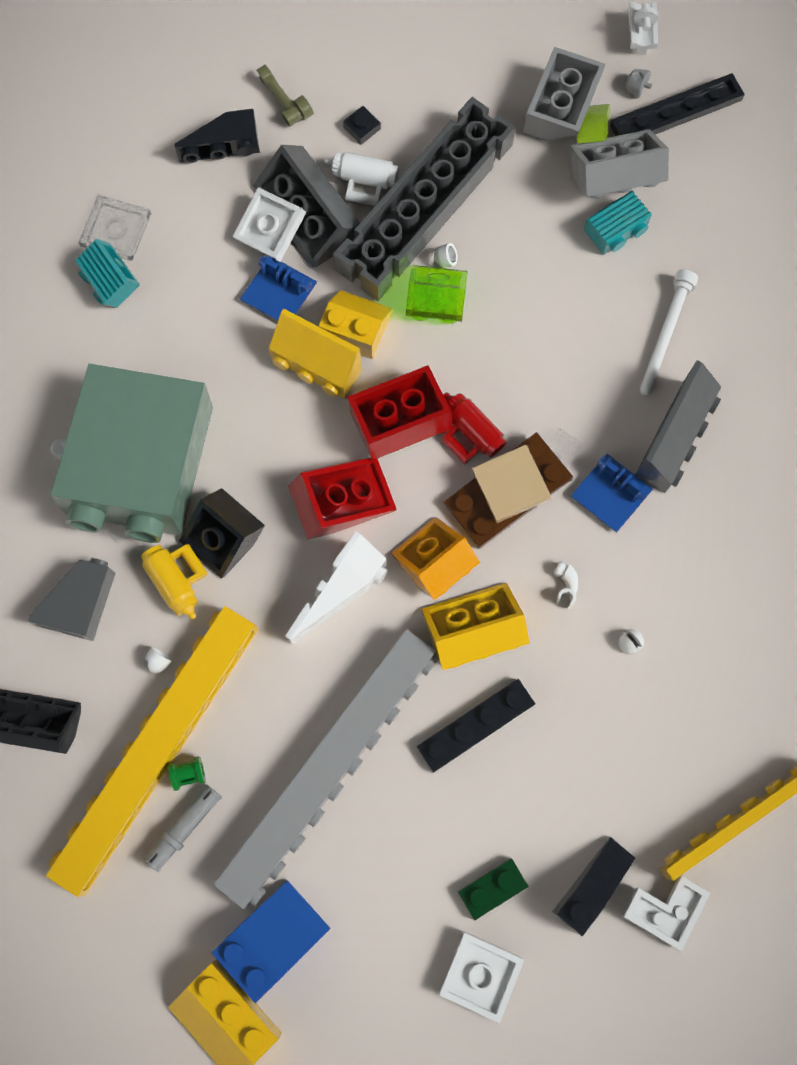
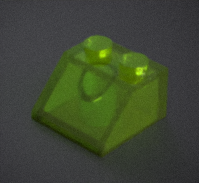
(436, 294)

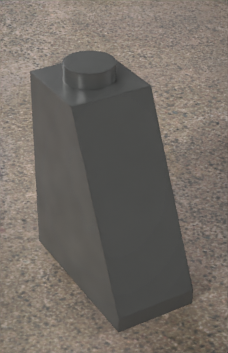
(76, 601)

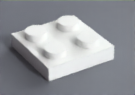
(269, 224)
(481, 977)

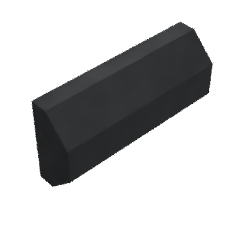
(38, 721)

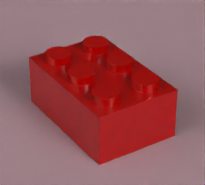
(400, 412)

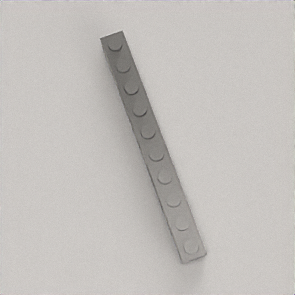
(324, 770)

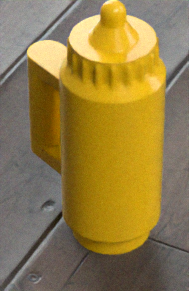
(170, 580)

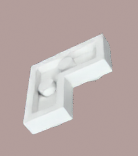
(672, 919)

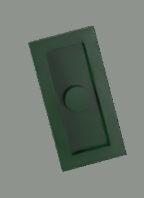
(493, 889)

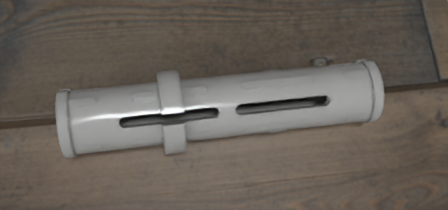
(182, 828)

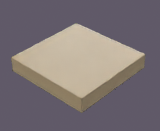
(511, 483)

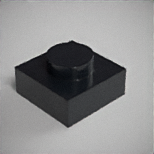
(362, 125)

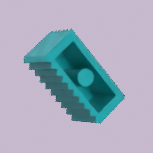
(618, 223)
(106, 273)

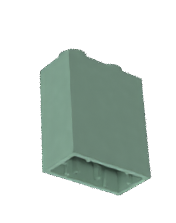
(132, 452)

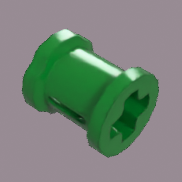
(186, 773)

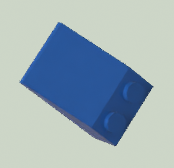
(271, 941)

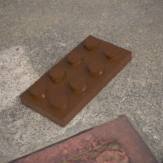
(472, 510)

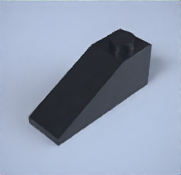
(594, 887)

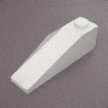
(354, 573)

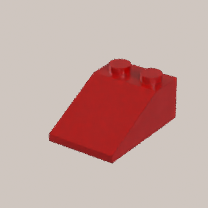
(340, 497)

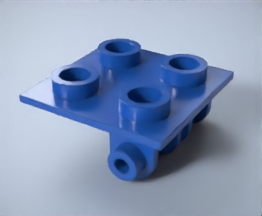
(277, 288)
(611, 492)

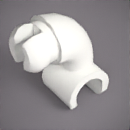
(570, 578)

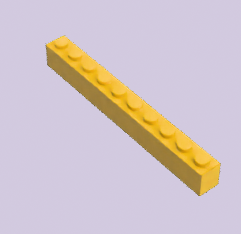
(148, 757)

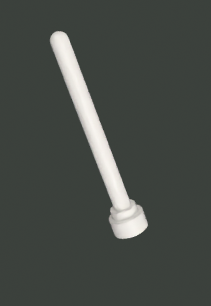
(683, 284)

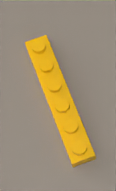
(729, 827)

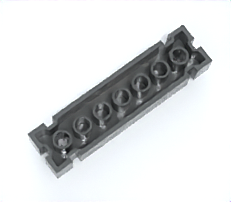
(424, 198)

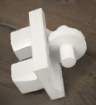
(643, 27)

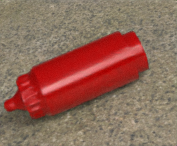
(474, 426)

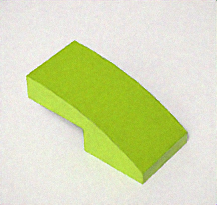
(595, 124)

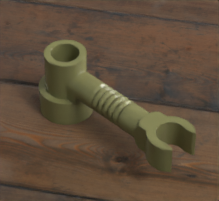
(295, 109)

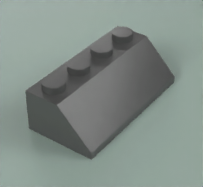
(300, 181)
(679, 429)

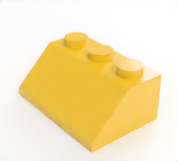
(315, 354)
(476, 626)
(224, 1018)

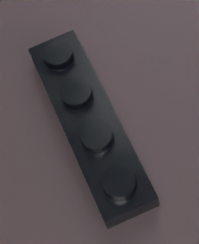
(475, 725)

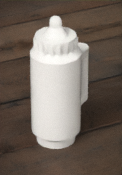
(364, 171)

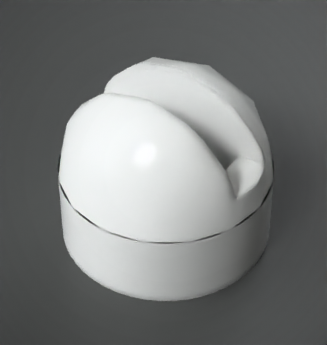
(446, 255)
(627, 645)
(156, 660)

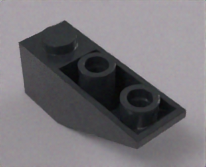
(225, 136)

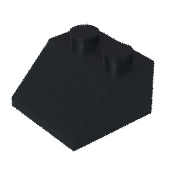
(221, 531)

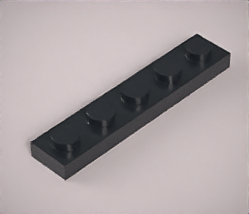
(681, 107)

